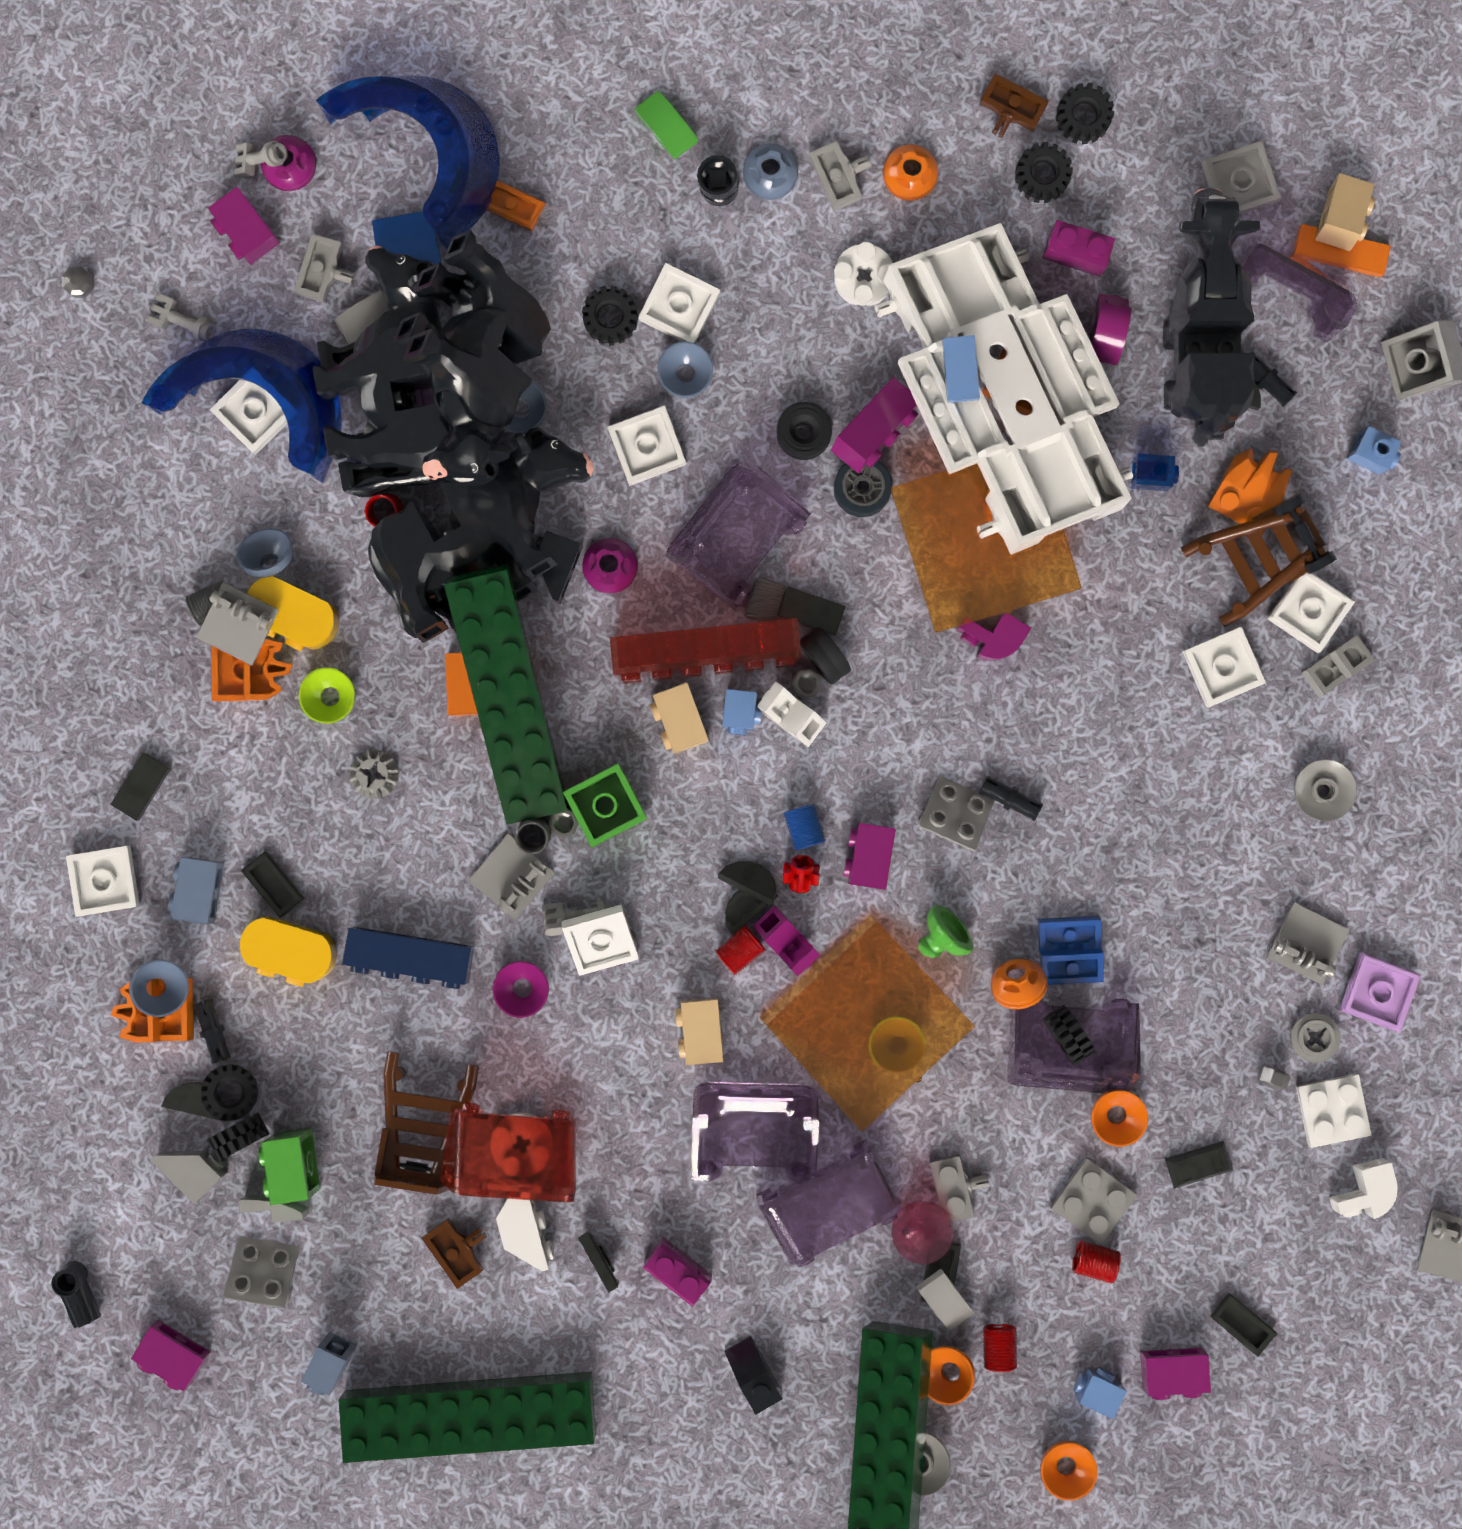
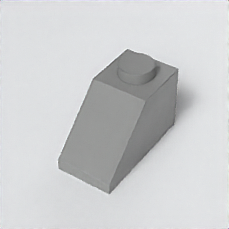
(191, 1171)

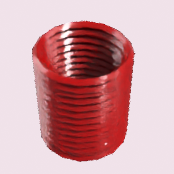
(369, 513)
(740, 950)
(1096, 1262)
(1000, 1348)

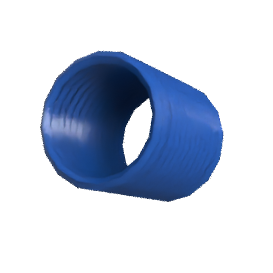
(804, 827)

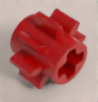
(801, 873)

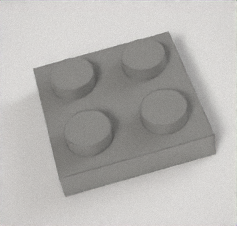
(1243, 175)
(1093, 1201)

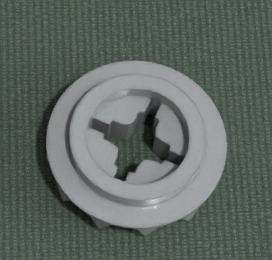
(379, 787)
(1329, 1037)

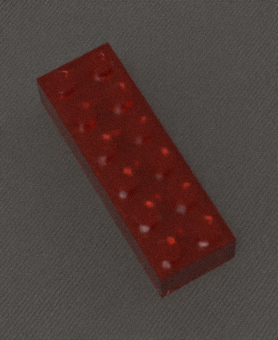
(705, 649)

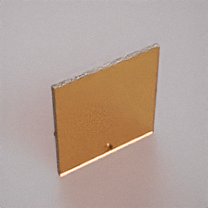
(969, 575)
(867, 1022)

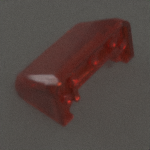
(510, 1155)

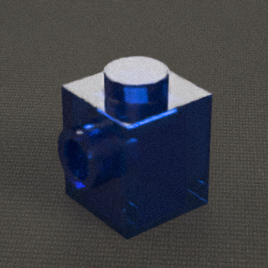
(1154, 472)

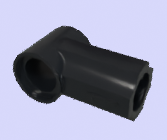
(76, 1297)

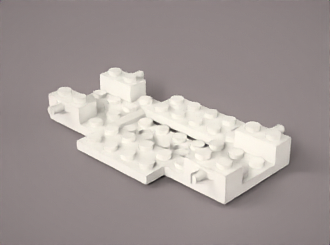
(1058, 458)

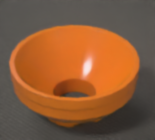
(907, 186)
(1019, 992)
(1126, 1131)
(943, 1389)
(1071, 1485)

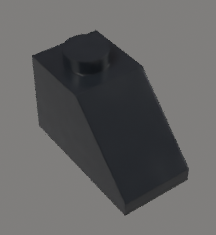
(566, 554)
(753, 1375)

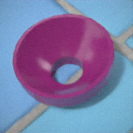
(297, 173)
(616, 580)
(504, 989)

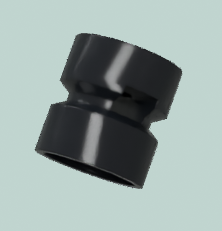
(718, 180)

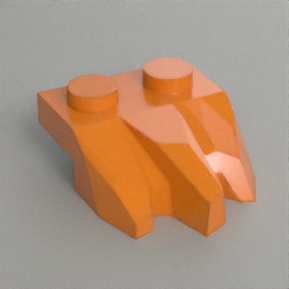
(1250, 486)
(240, 682)
(146, 1028)

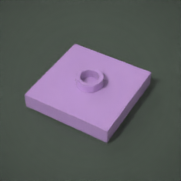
(1380, 992)

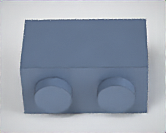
(196, 890)
(328, 1364)

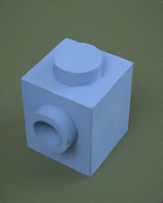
(1375, 450)
(740, 711)
(1099, 1391)

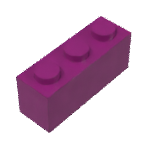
(876, 426)

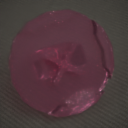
(922, 1232)

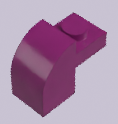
(1110, 327)
(1000, 642)
(786, 941)

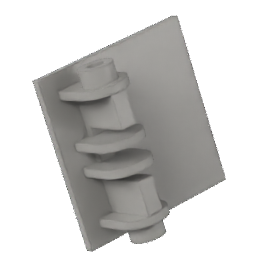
(237, 623)
(956, 813)
(511, 877)
(1308, 943)
(1442, 1246)
(261, 1272)

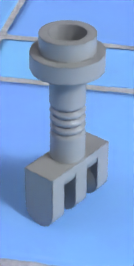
(272, 153)
(201, 328)
(555, 913)

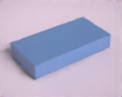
(960, 369)

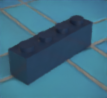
(408, 956)

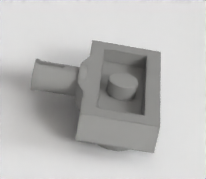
(838, 174)
(321, 269)
(955, 1187)

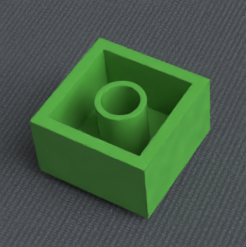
(605, 805)
(289, 1166)

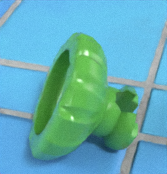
(945, 934)

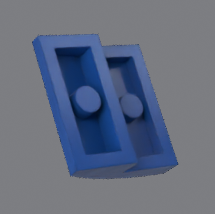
(408, 235)
(1071, 949)

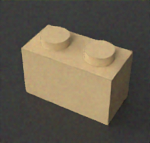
(1345, 212)
(680, 719)
(700, 1030)

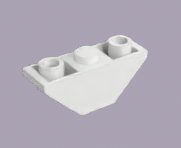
(522, 1233)

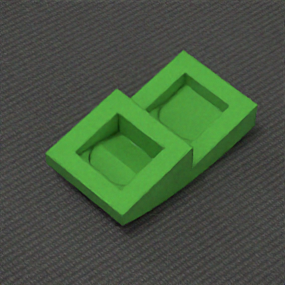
(666, 124)

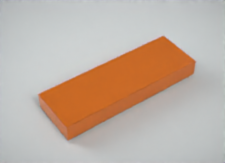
(515, 206)
(1365, 256)

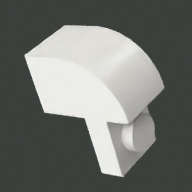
(791, 714)
(1375, 1193)

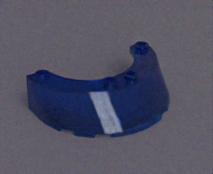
(460, 133)
(272, 363)

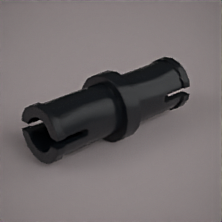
(1272, 382)
(1011, 798)
(212, 1031)

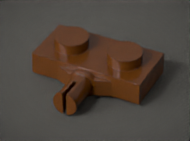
(1012, 105)
(455, 1251)

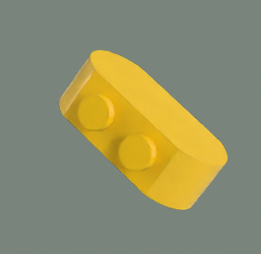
(300, 617)
(287, 950)

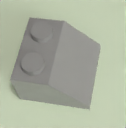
(1424, 359)

